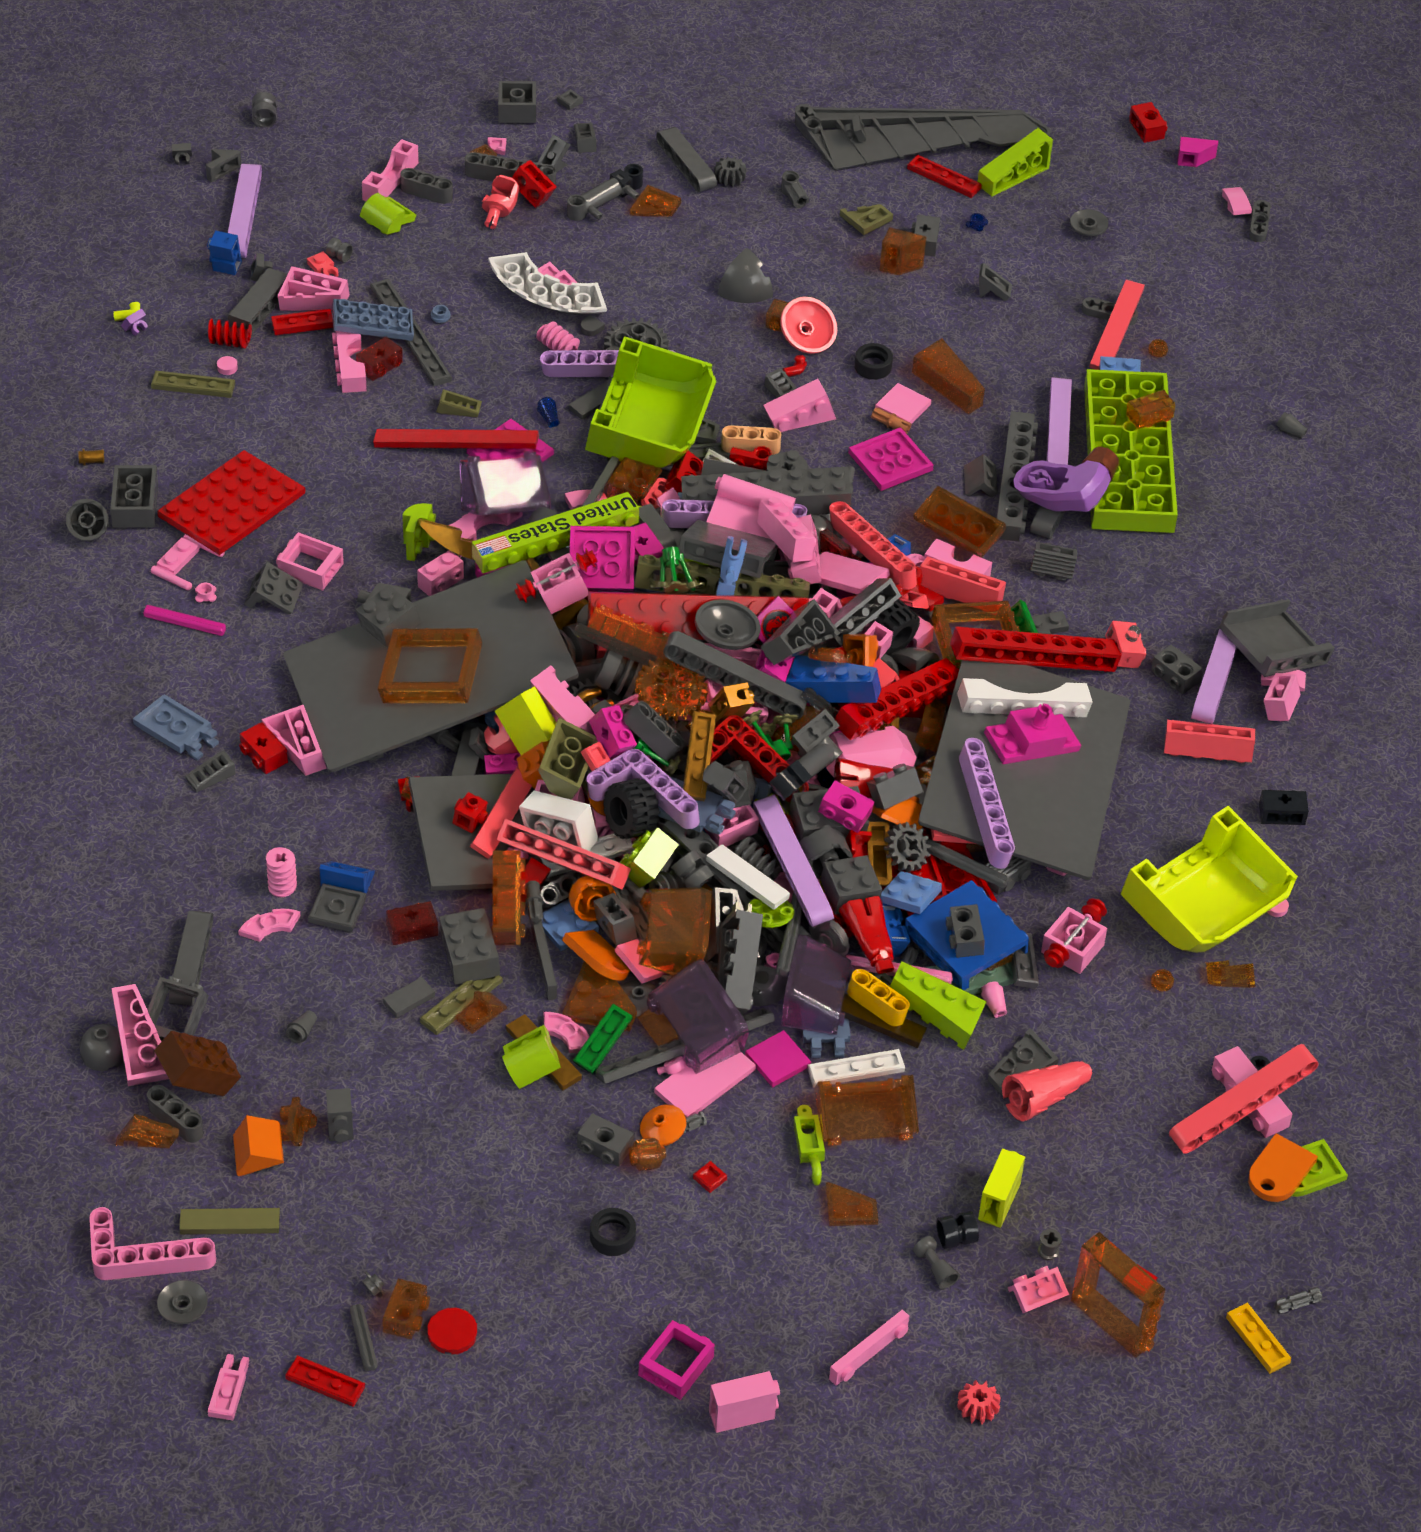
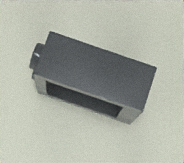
(175, 984)

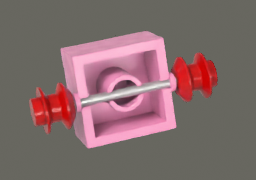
(559, 581)
(1075, 937)

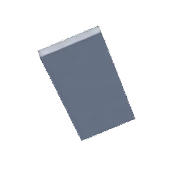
(372, 319)

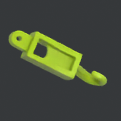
(810, 1145)

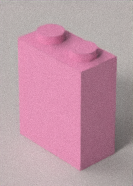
(743, 1401)

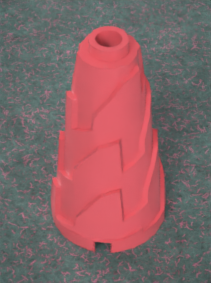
(1038, 1089)

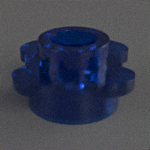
(977, 222)

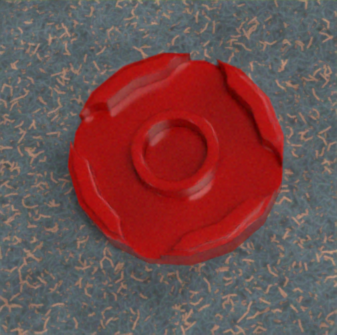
(452, 1330)

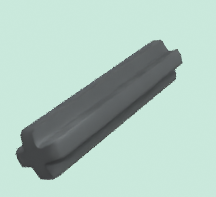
(363, 1337)

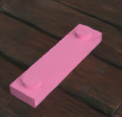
(846, 1366)

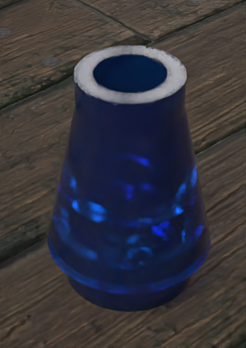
(548, 410)

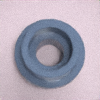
(440, 314)

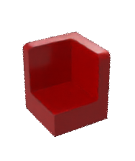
(858, 842)

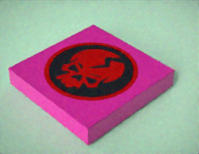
(773, 617)

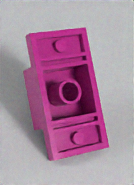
(1032, 735)

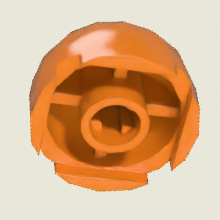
(584, 892)

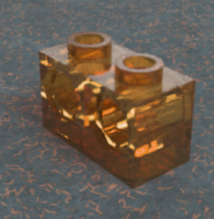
(402, 1308)

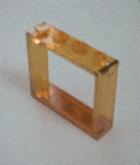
(966, 612)
(430, 691)
(1102, 1252)

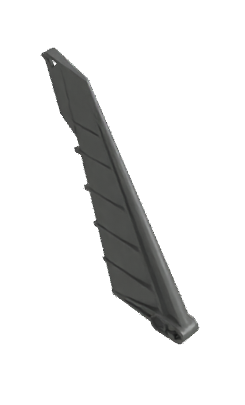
(917, 131)

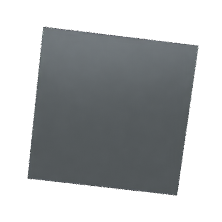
(446, 847)

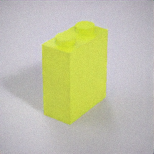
(527, 720)
(1001, 1188)

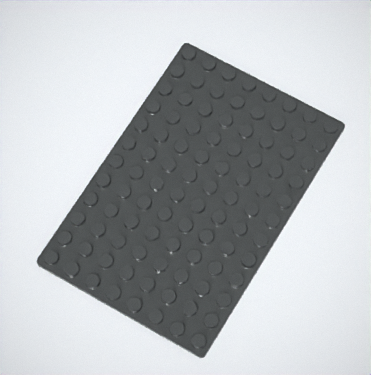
(343, 669)
(1049, 802)

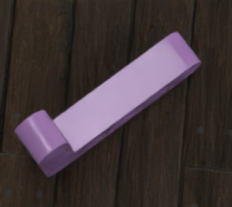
(634, 765)

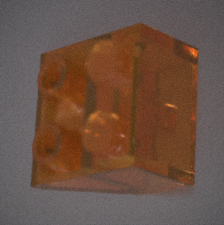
(902, 252)
(633, 478)

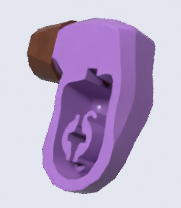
(1065, 486)

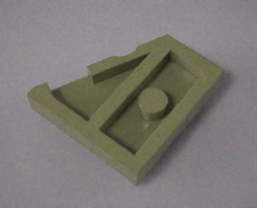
(867, 218)

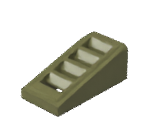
(451, 404)

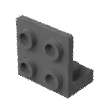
(274, 587)

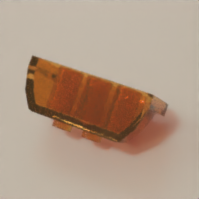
(959, 522)

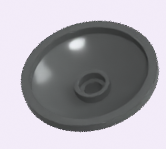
(727, 624)

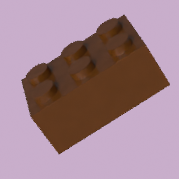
(197, 1063)

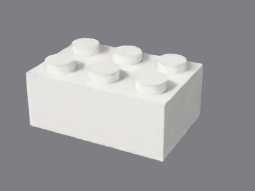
(560, 818)

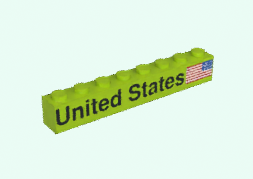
(551, 532)

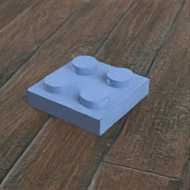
(910, 892)
(562, 920)

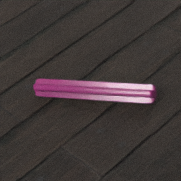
(184, 620)

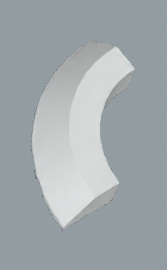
(525, 280)

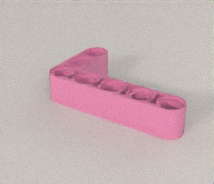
(141, 1255)

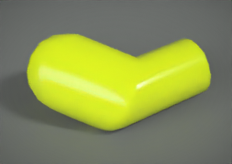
(121, 315)

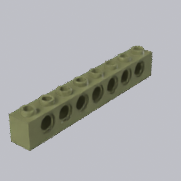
(776, 583)

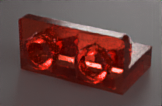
(833, 544)

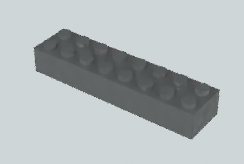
(811, 487)

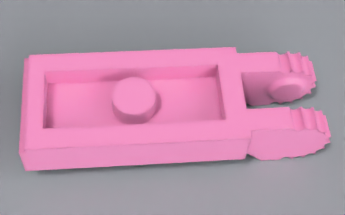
(228, 1389)

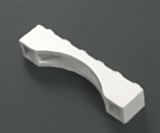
(986, 698)

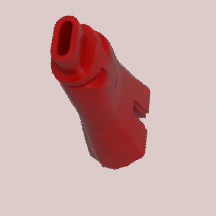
(856, 774)
(869, 927)

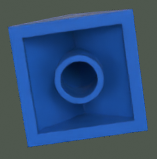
(346, 876)

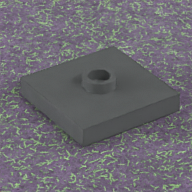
(337, 908)

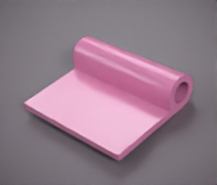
(739, 503)

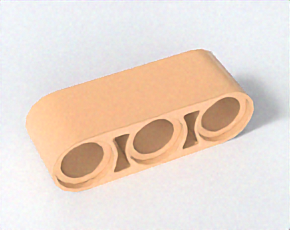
(750, 438)

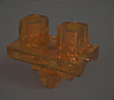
(298, 1120)

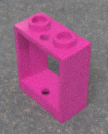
(665, 1378)

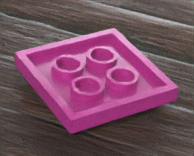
(542, 449)
(890, 459)
(615, 556)

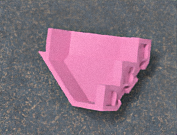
(876, 748)

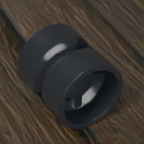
(958, 1229)

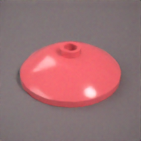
(814, 319)

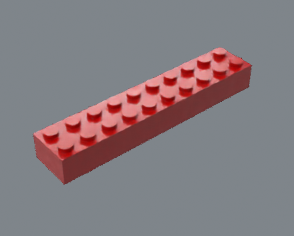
(675, 611)

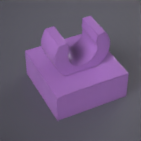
(134, 320)

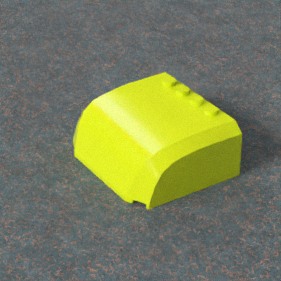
(1211, 886)

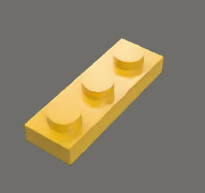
(1258, 1338)

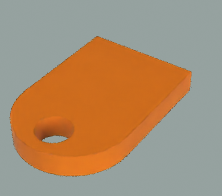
(597, 953)
(1282, 1167)

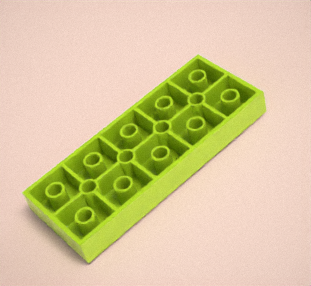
(1144, 483)

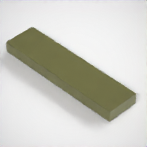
(193, 384)
(445, 1011)
(230, 1221)

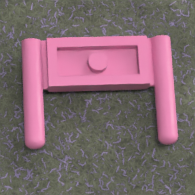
(176, 559)

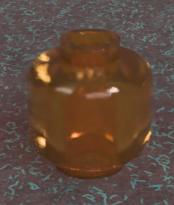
(647, 1154)

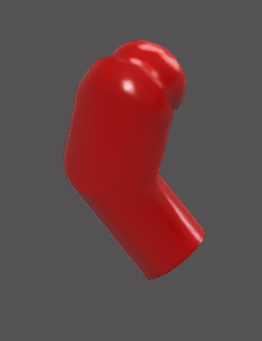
(798, 367)

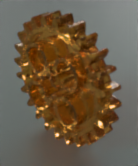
(671, 688)

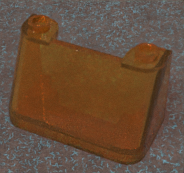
(675, 928)
(867, 1110)

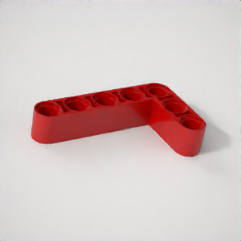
(753, 754)

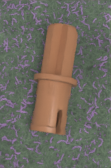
(890, 420)

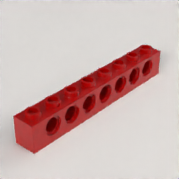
(1035, 649)
(898, 699)

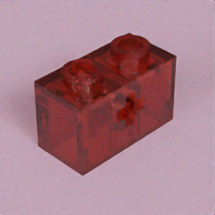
(380, 358)
(412, 923)

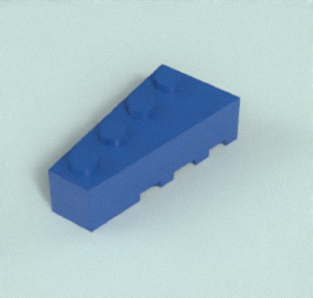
(835, 680)

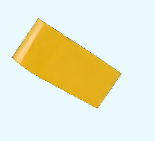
(878, 997)

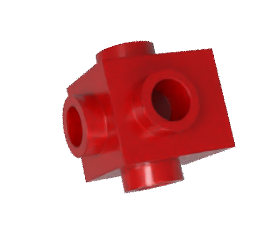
(470, 812)

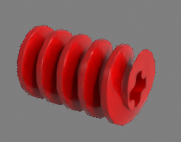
(229, 335)

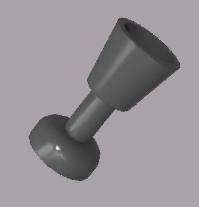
(943, 1272)

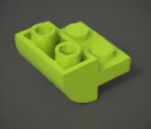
(386, 214)
(413, 534)
(530, 1057)

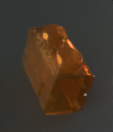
(1150, 409)

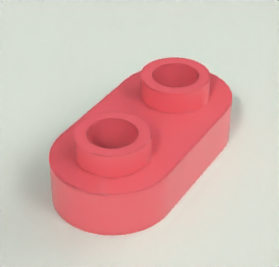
(654, 493)

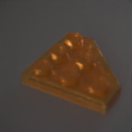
(594, 996)

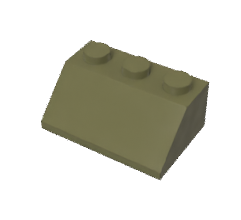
(562, 762)

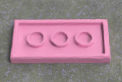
(848, 573)
(696, 1091)

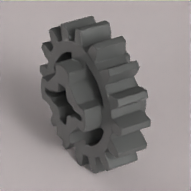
(907, 847)

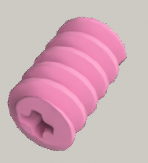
(556, 338)
(281, 872)

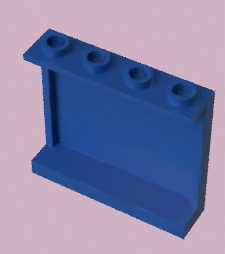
(999, 931)

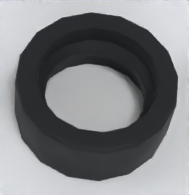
(873, 350)
(612, 1247)

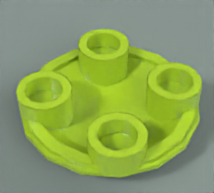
(776, 917)

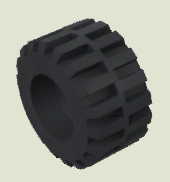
(901, 622)
(631, 808)

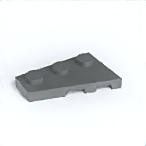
(1026, 1055)

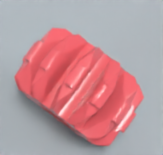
(978, 1402)

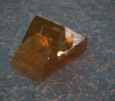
(482, 1011)

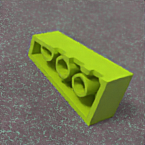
(1017, 163)
(939, 1003)

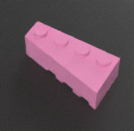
(137, 1037)

